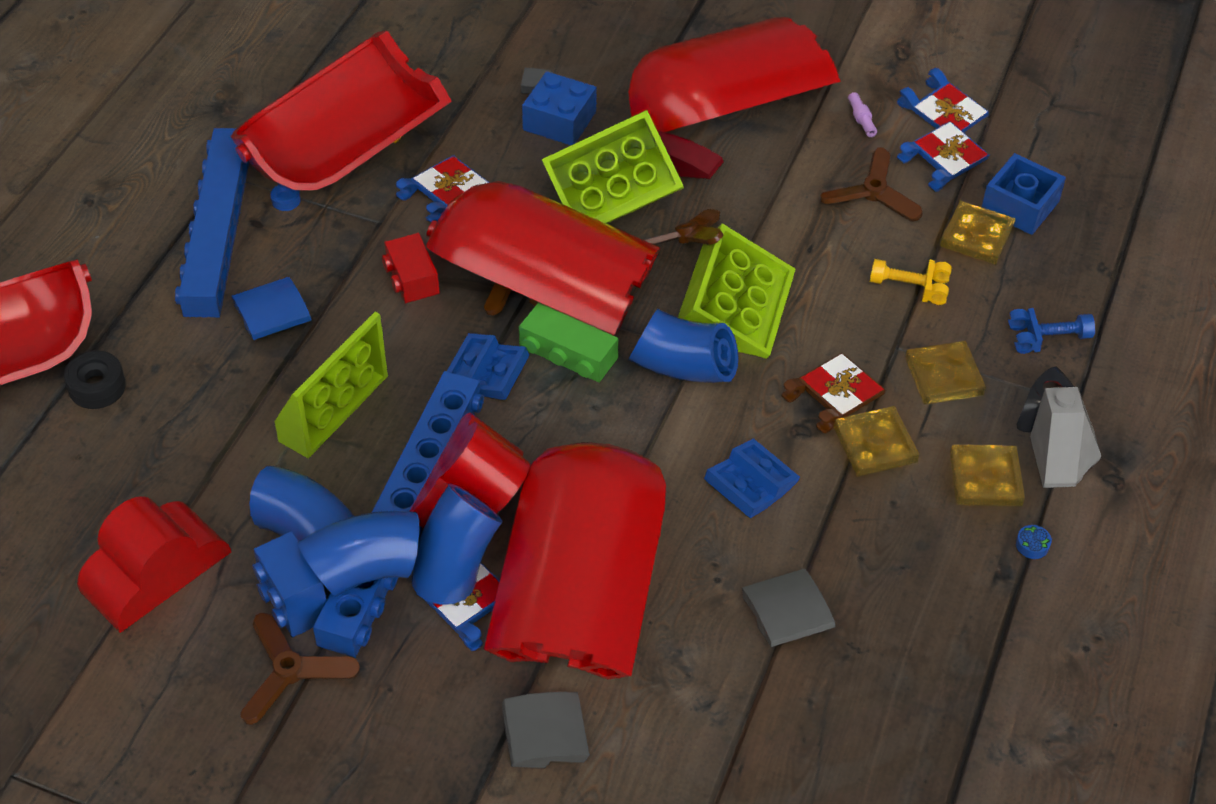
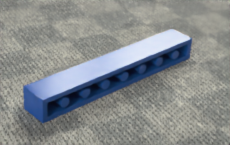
(213, 229)

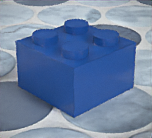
(559, 108)
(1024, 192)
(288, 584)

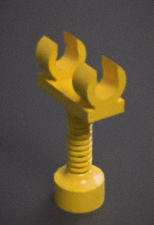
(935, 293)

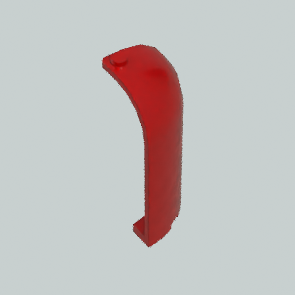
(728, 72)
(339, 116)
(544, 251)
(42, 319)
(580, 559)

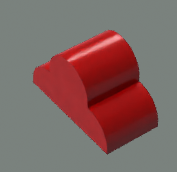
(477, 462)
(146, 558)

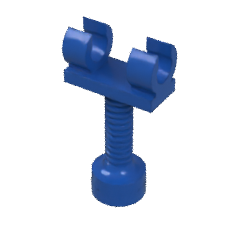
(1032, 340)

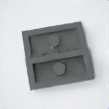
(788, 607)
(544, 729)

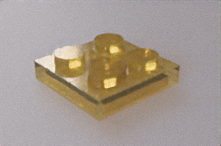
(977, 232)
(945, 372)
(876, 441)
(987, 475)

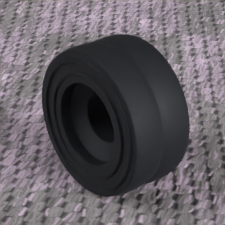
(97, 394)

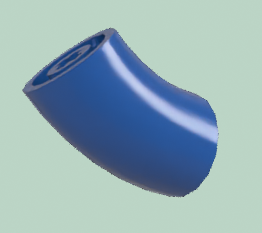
(687, 349)
(293, 502)
(453, 547)
(363, 549)

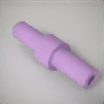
(862, 114)

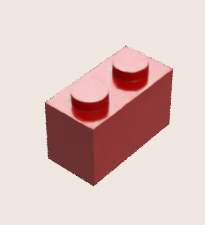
(410, 268)

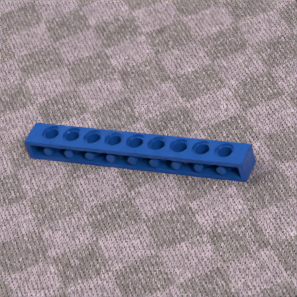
(450, 401)

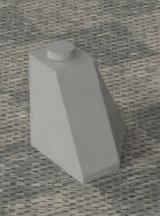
(1063, 438)

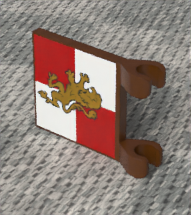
(837, 386)

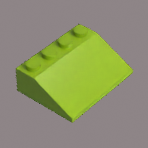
(614, 170)
(739, 287)
(334, 390)

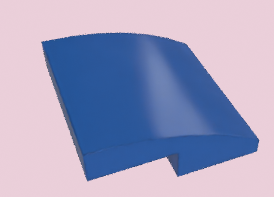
(271, 308)
(491, 363)
(751, 478)

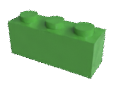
(568, 342)

